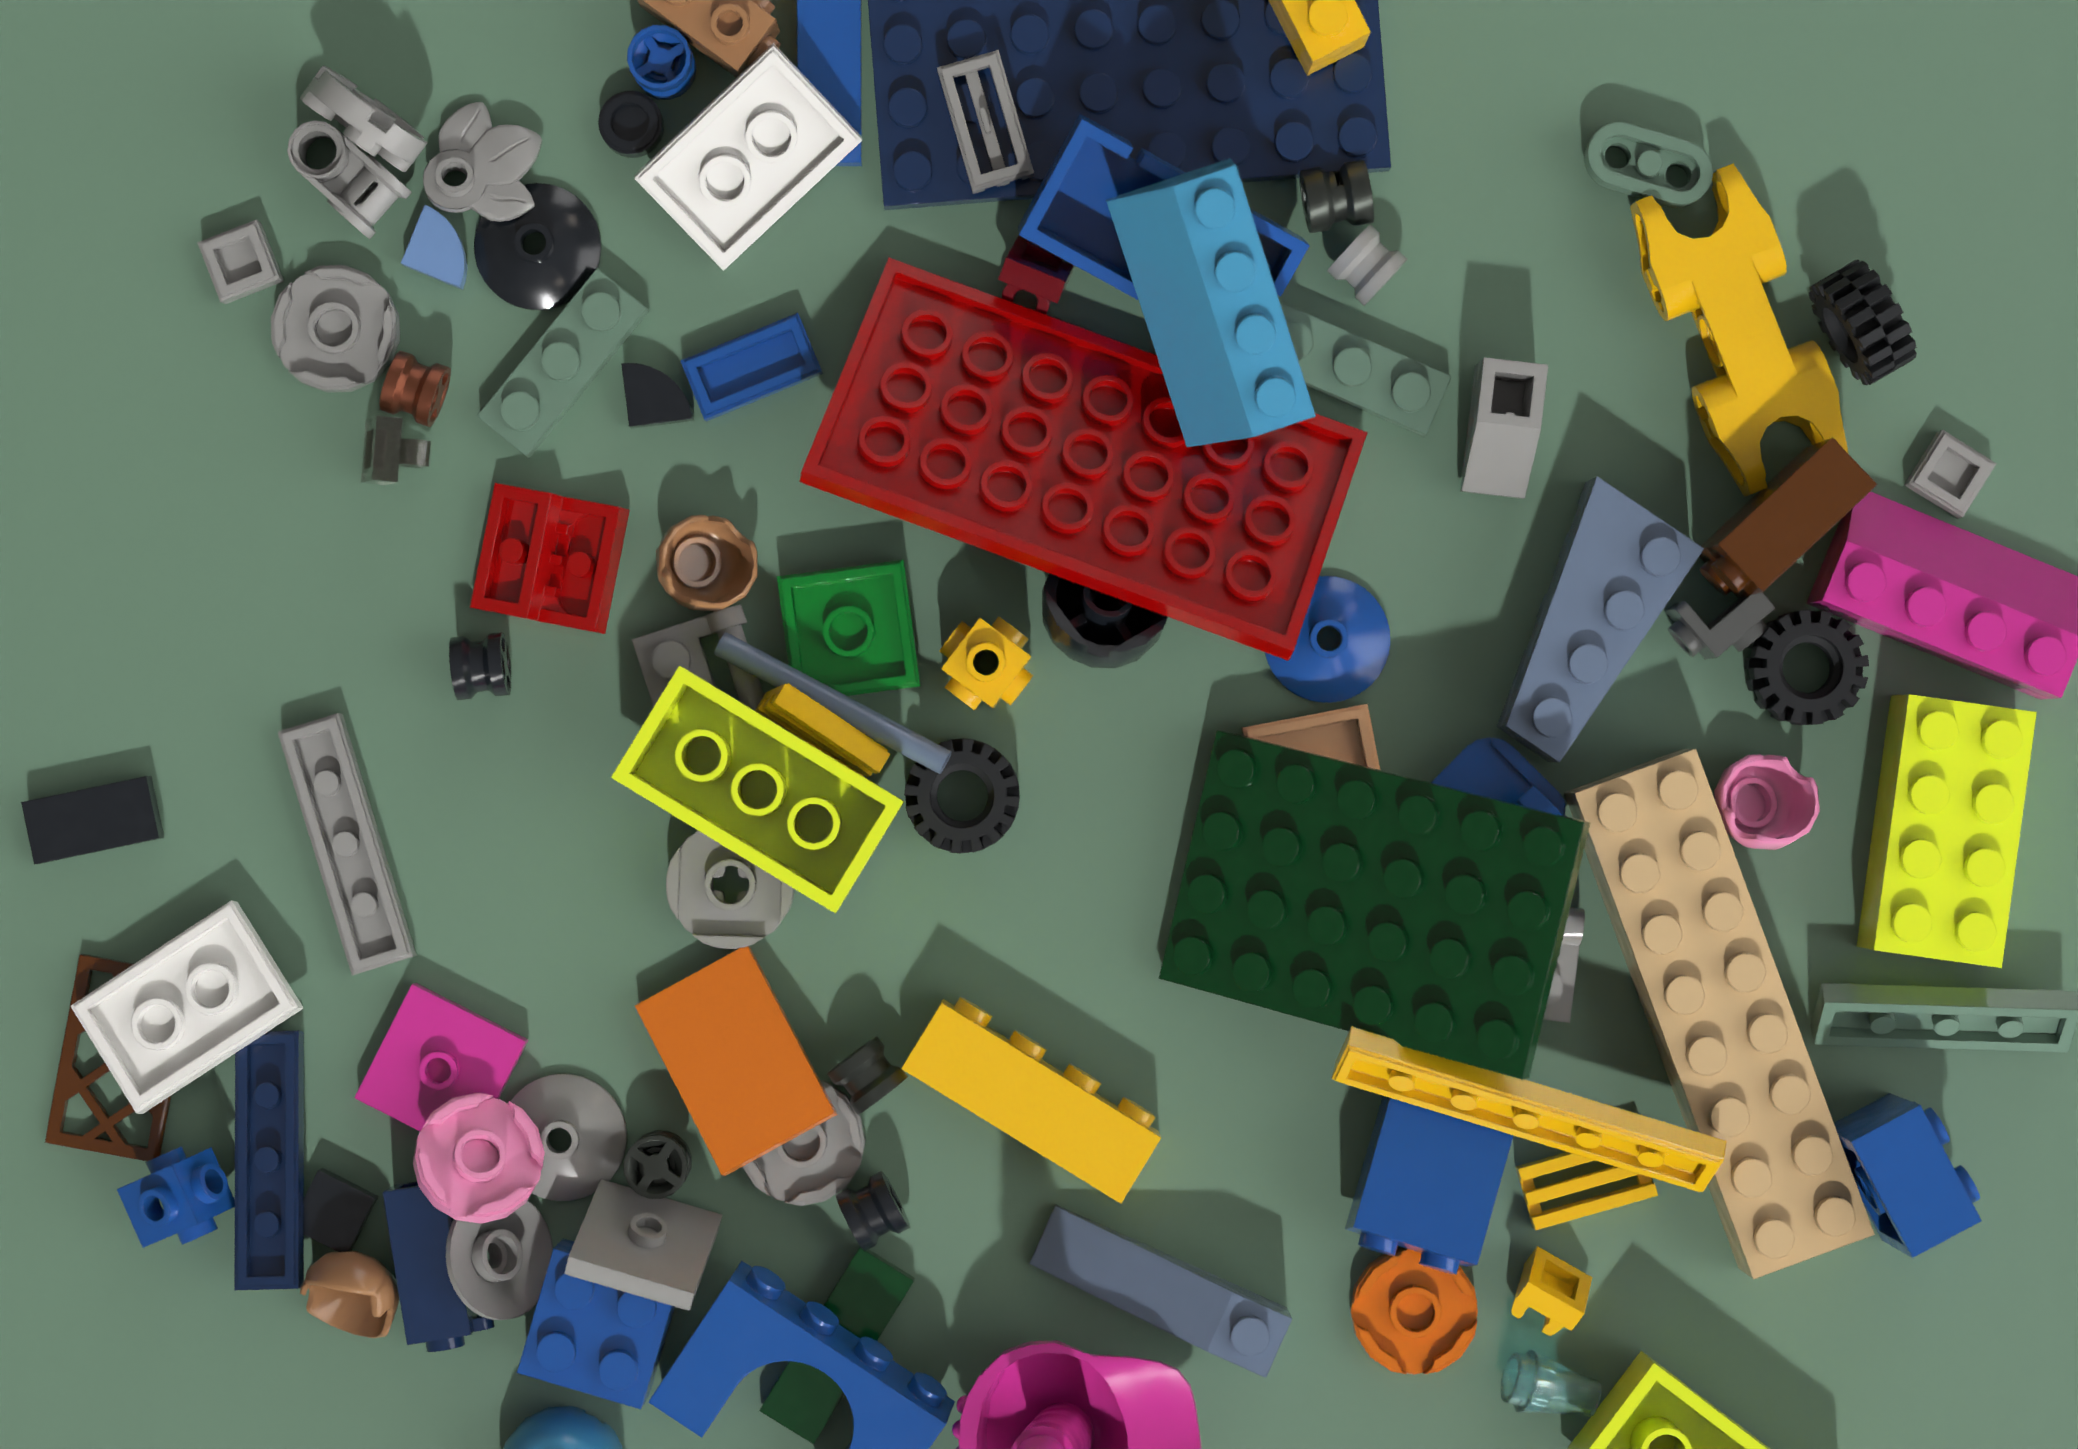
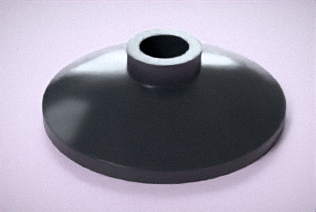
(559, 270)

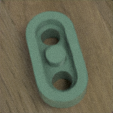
(1646, 165)

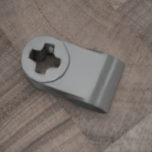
(352, 182)

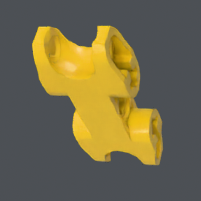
(1723, 289)

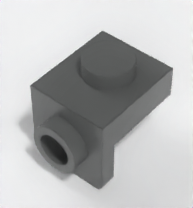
(1735, 626)

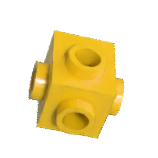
(1010, 675)

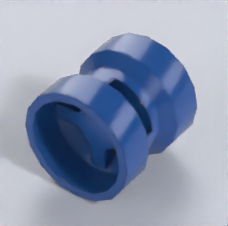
(655, 51)

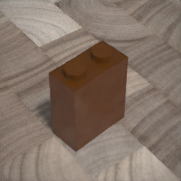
(1784, 519)

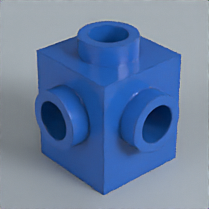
(189, 1191)

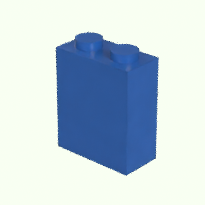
(1428, 1185)

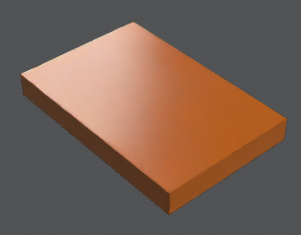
(735, 1060)

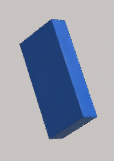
(751, 367)

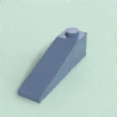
(1163, 1290)

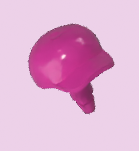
(1076, 1400)

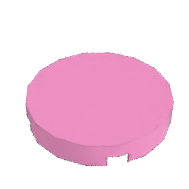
(478, 1158)

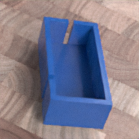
(1075, 223)

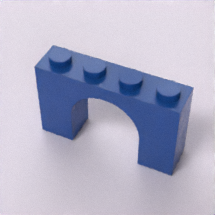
(764, 1324)

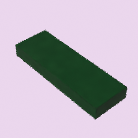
(864, 1305)

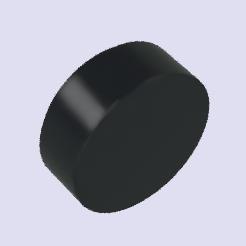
(631, 124)

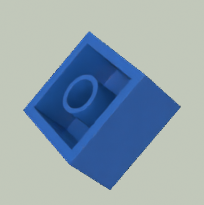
(1906, 1174)
(594, 1336)

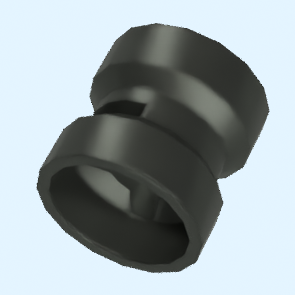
(1336, 196)

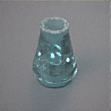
(1545, 1386)

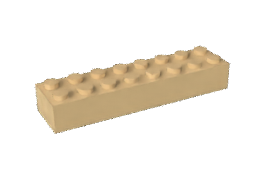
(1719, 1012)

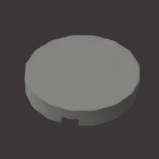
(335, 328)
(815, 1162)

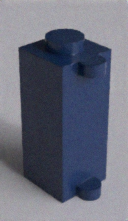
(426, 1296)

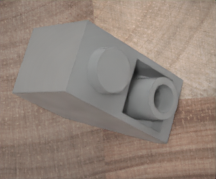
(1503, 427)

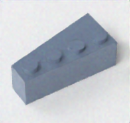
(1600, 604)

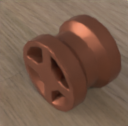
(415, 388)

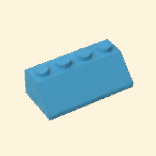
(1211, 306)

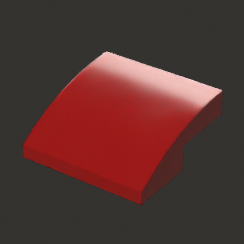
(549, 558)

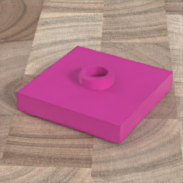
(437, 1055)

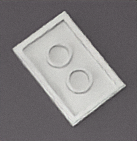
(748, 157)
(186, 1007)

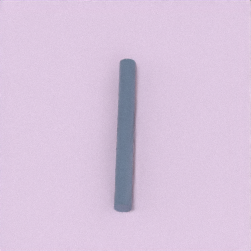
(856, 714)

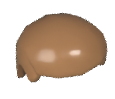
(706, 563)
(352, 1293)

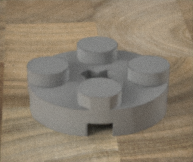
(366, 120)
(705, 910)

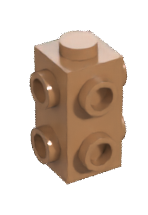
(724, 30)

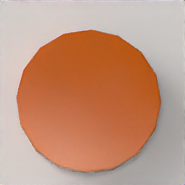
(1413, 1314)

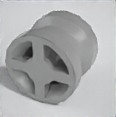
(1367, 265)

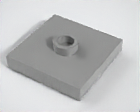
(643, 1245)

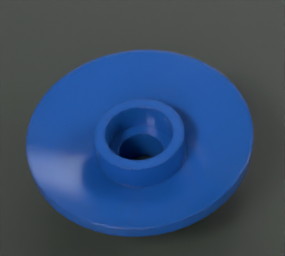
(1356, 661)

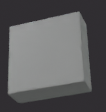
(240, 262)
(1950, 474)

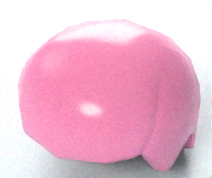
(1766, 802)

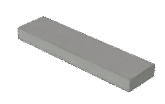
(346, 843)

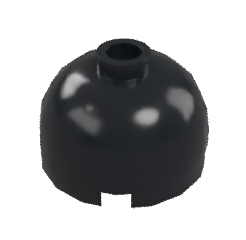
(1097, 626)

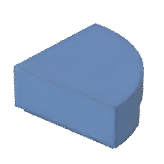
(436, 249)

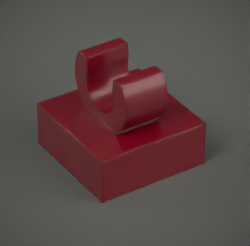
(1035, 271)

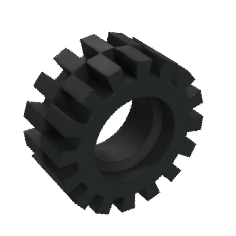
(1862, 322)
(1844, 661)
(976, 833)

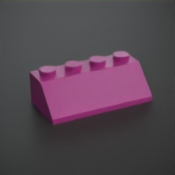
(1952, 596)

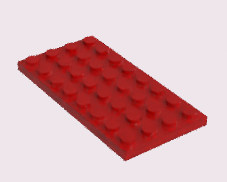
(1077, 462)

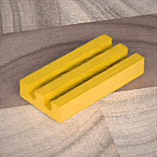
(823, 729)
(1533, 1196)

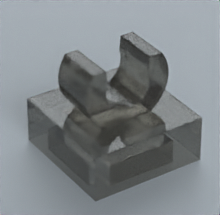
(386, 451)

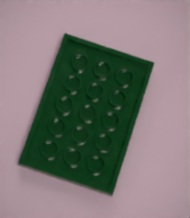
(1374, 902)

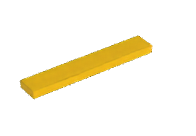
(1529, 1111)

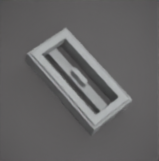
(1000, 175)

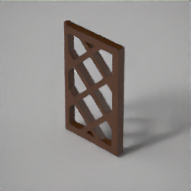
(71, 1082)

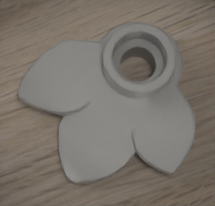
(489, 158)

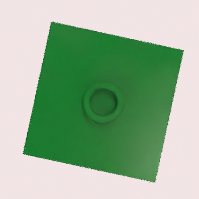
(851, 627)

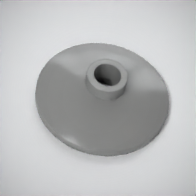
(595, 1130)
(516, 1267)

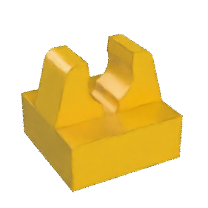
(1552, 1290)

